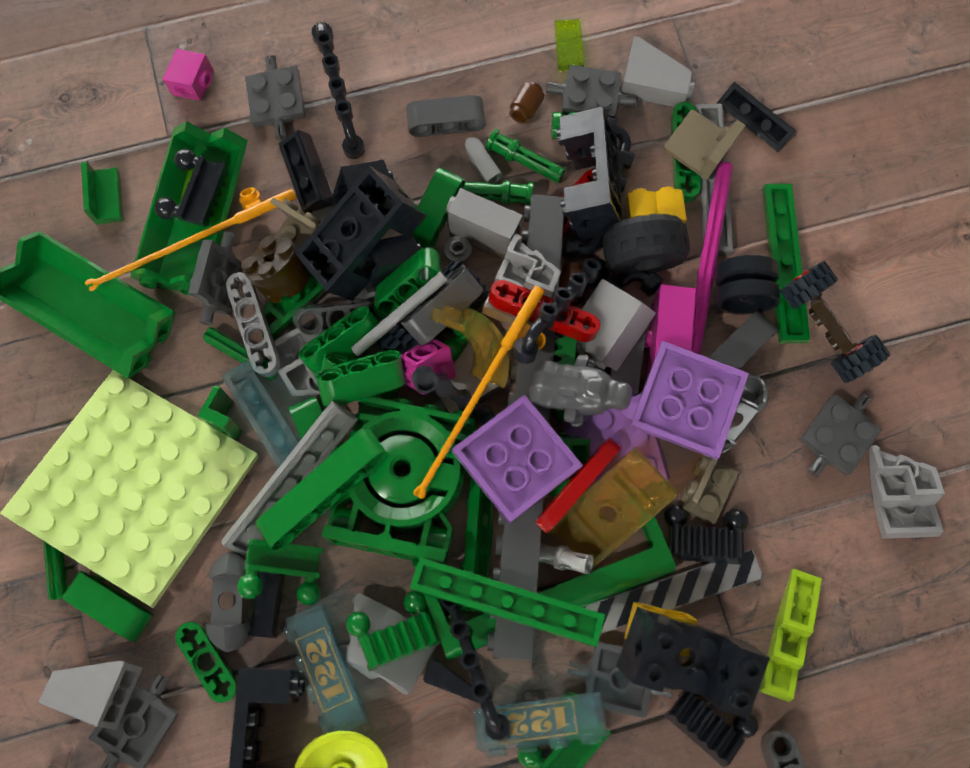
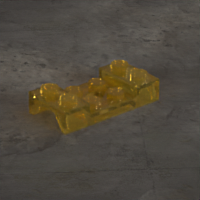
(632, 490)

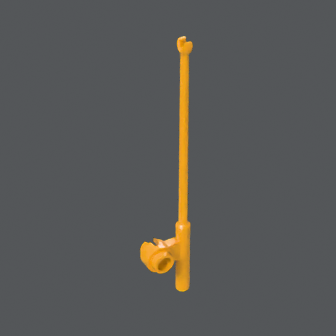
(252, 207)
(517, 330)

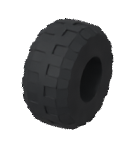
(646, 244)

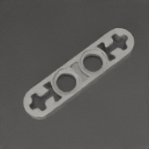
(252, 324)

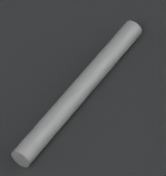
(400, 313)

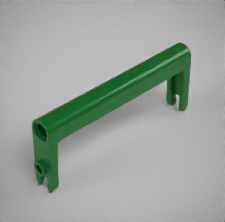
(580, 591)

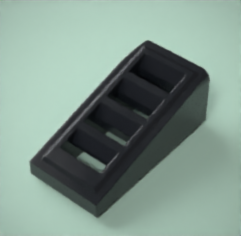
(444, 678)

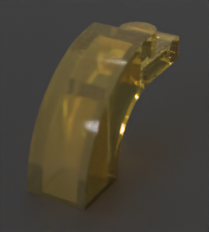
(483, 337)

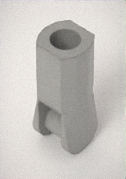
(482, 161)

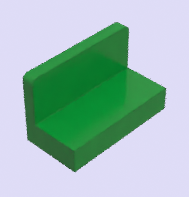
(101, 194)
(215, 411)

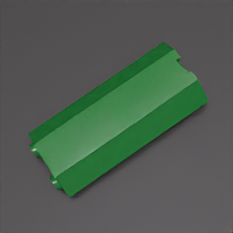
(177, 268)
(109, 323)

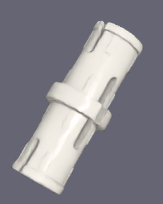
(564, 558)

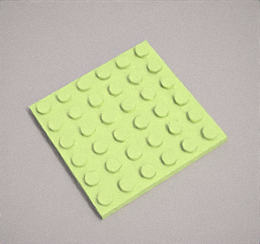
(131, 487)

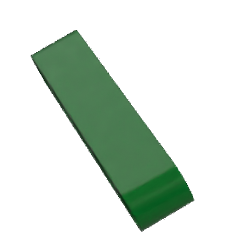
(321, 489)

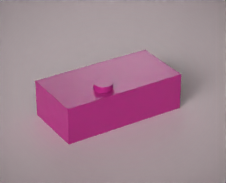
(672, 320)

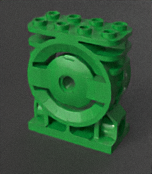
(435, 425)

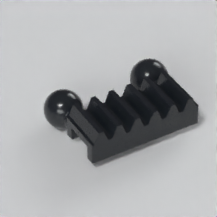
(200, 192)
(707, 544)
(709, 730)

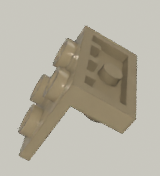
(701, 143)
(297, 225)
(708, 490)

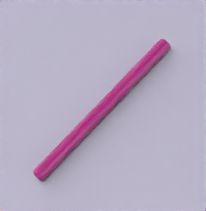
(710, 251)

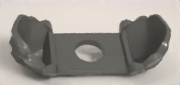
(752, 402)
(227, 626)

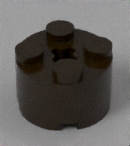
(276, 269)

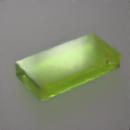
(568, 43)

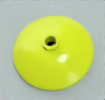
(342, 750)

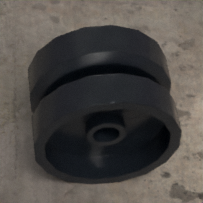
(747, 284)

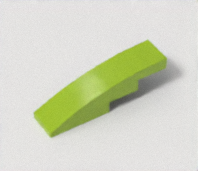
(791, 634)

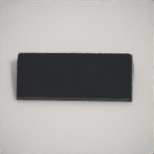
(757, 117)
(306, 172)
(265, 608)

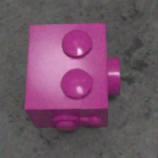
(188, 74)
(432, 354)

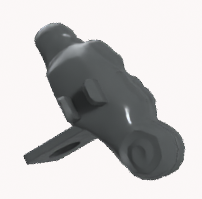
(577, 390)

